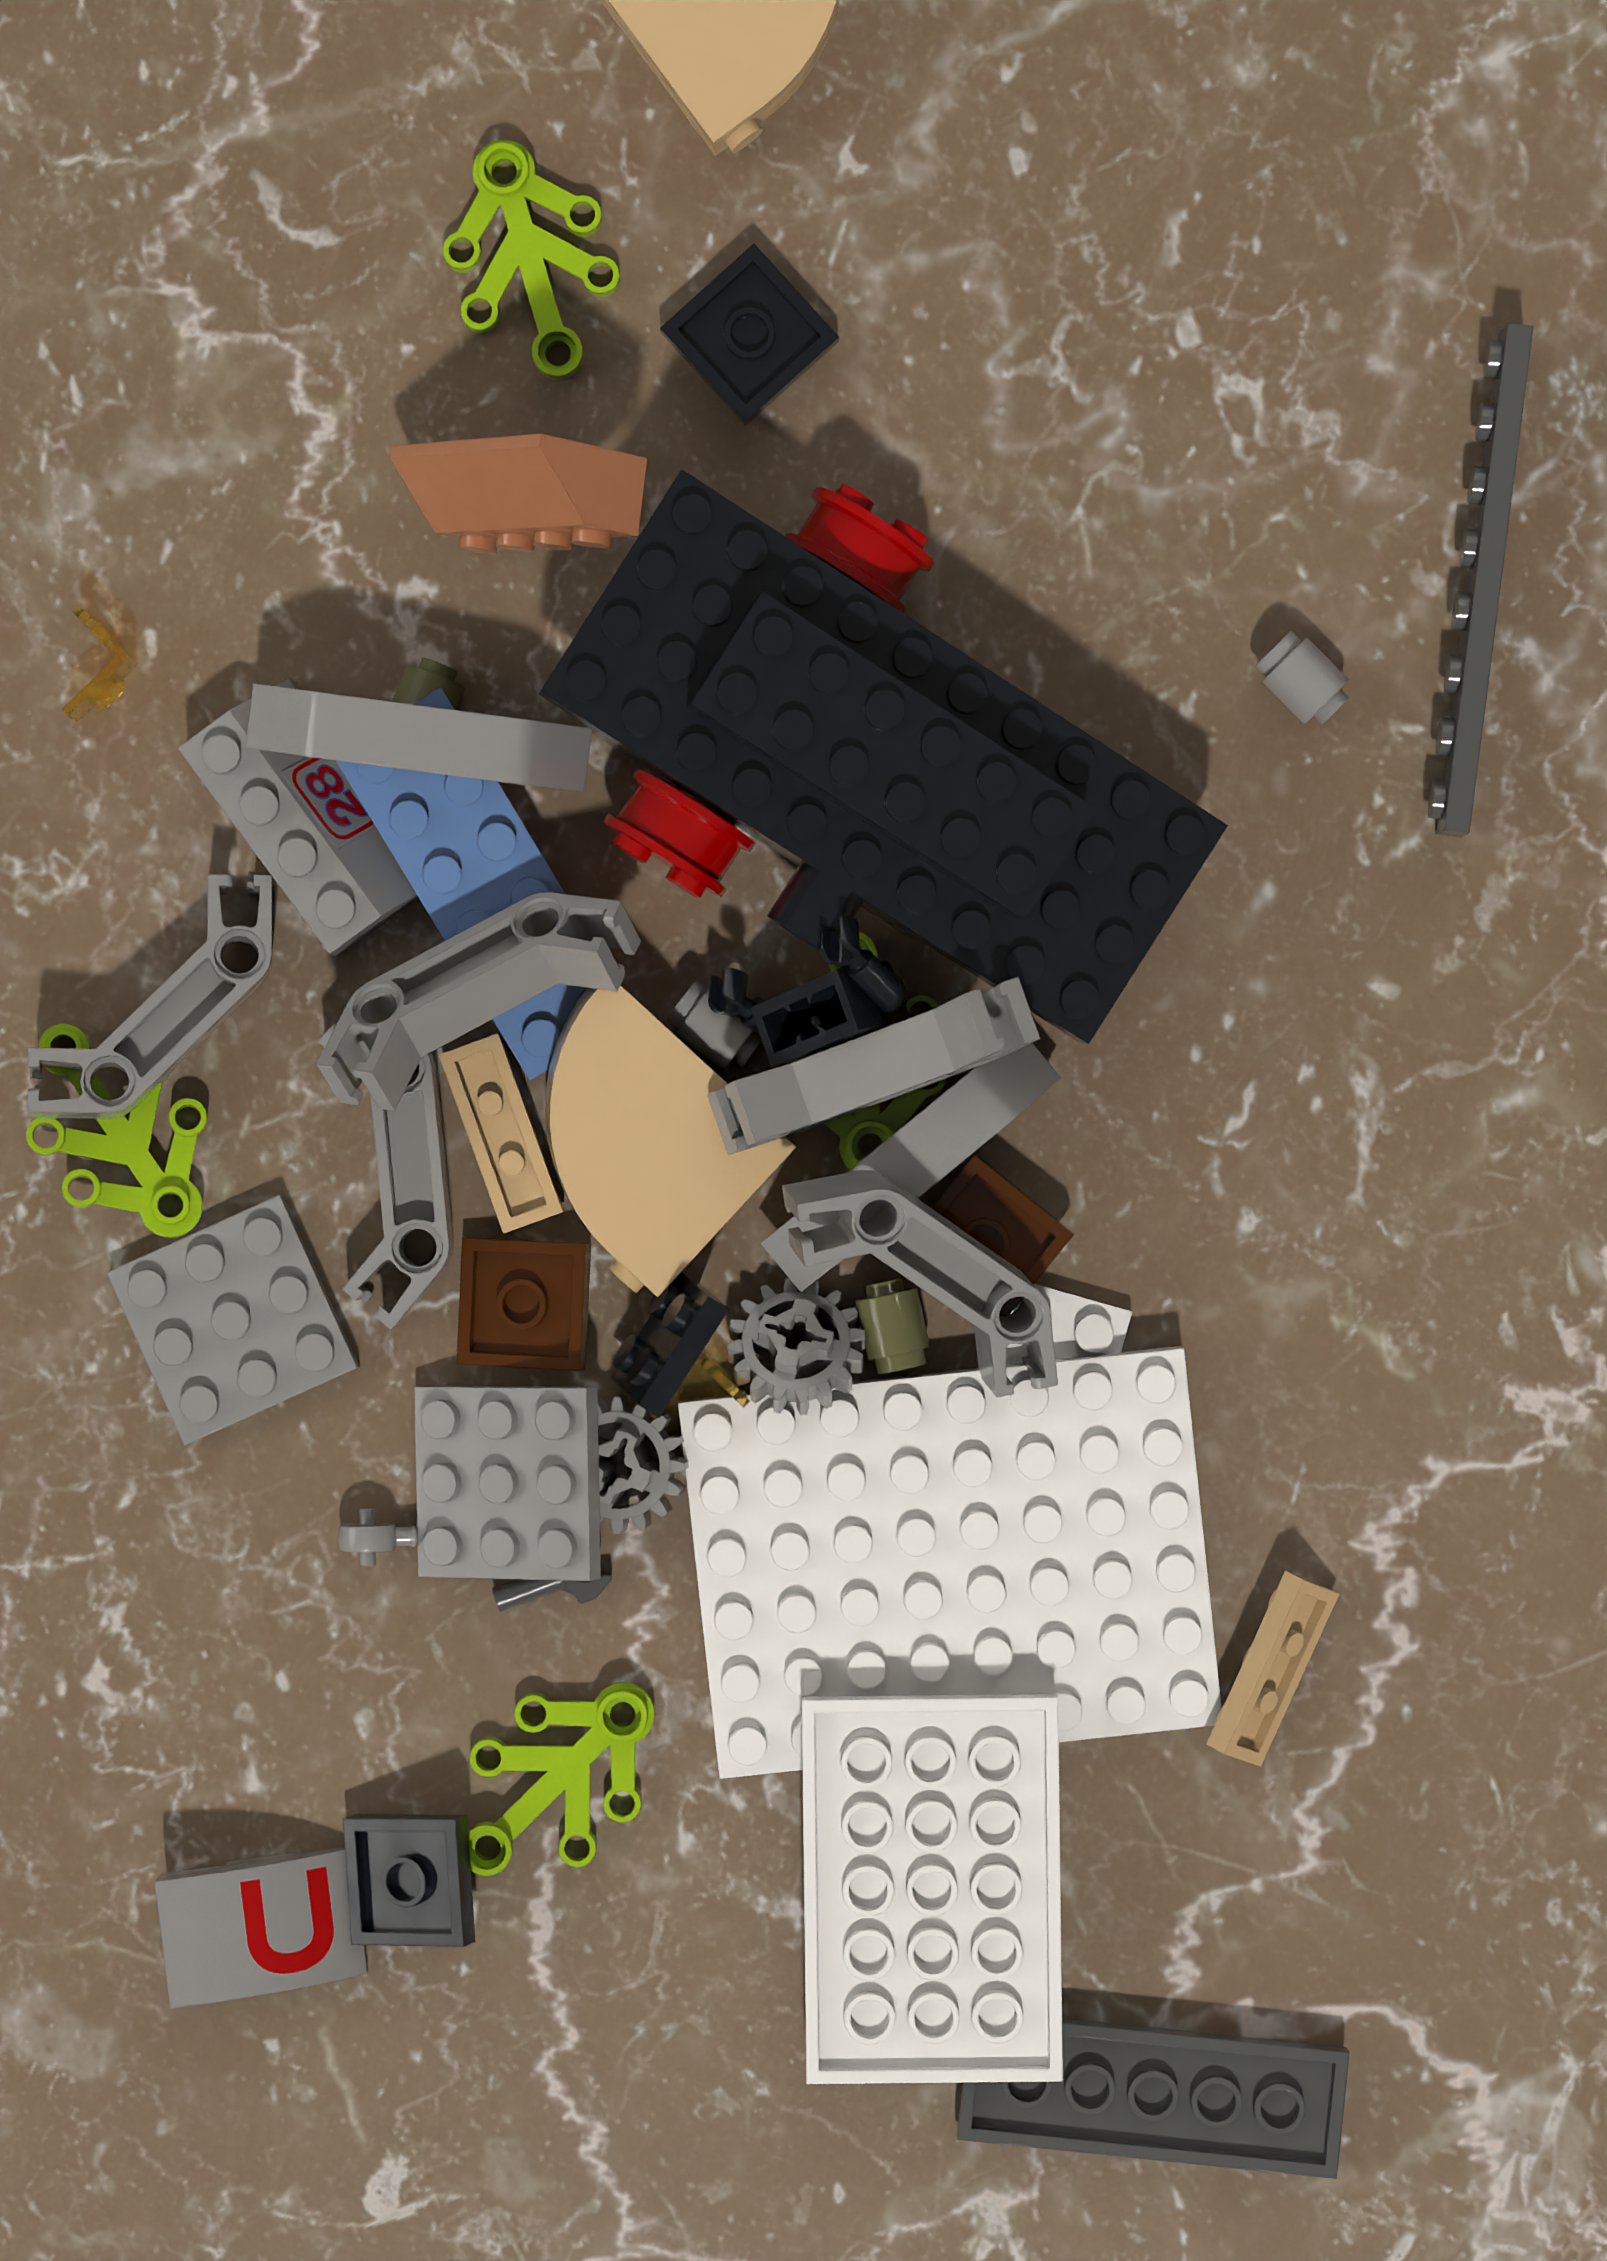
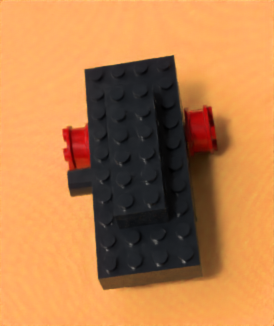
(869, 755)

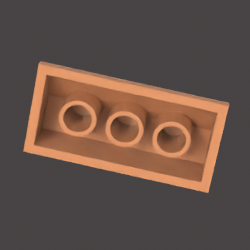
(524, 491)

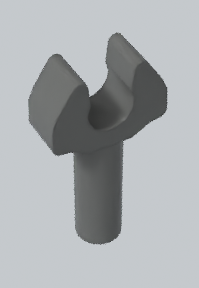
(523, 1591)

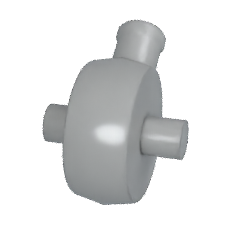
(373, 1537)

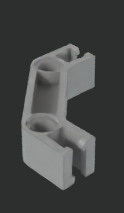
(418, 738)
(468, 983)
(170, 1020)
(874, 1067)
(934, 1142)
(411, 1189)
(936, 1259)

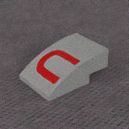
(256, 1927)

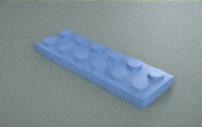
(466, 863)

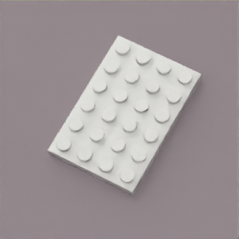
(932, 1889)

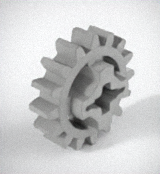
(819, 1359)
(645, 1472)

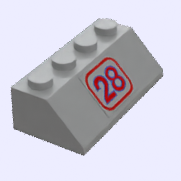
(303, 829)

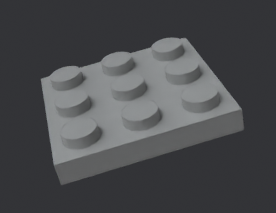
(233, 1319)
(507, 1482)

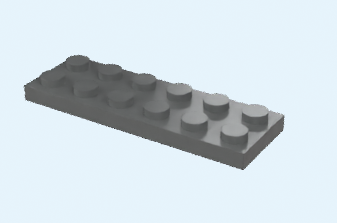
(1174, 2100)

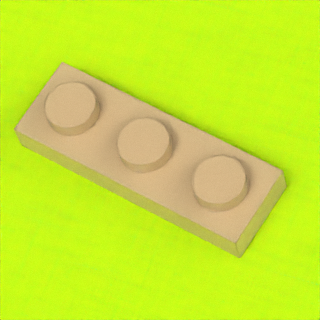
(501, 1133)
(1272, 1668)

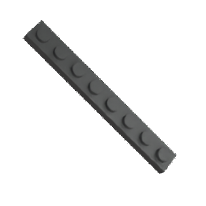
(1484, 554)

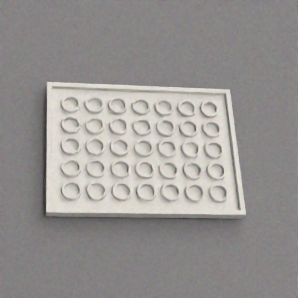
(954, 1550)

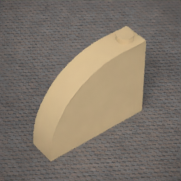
(727, 58)
(642, 1141)

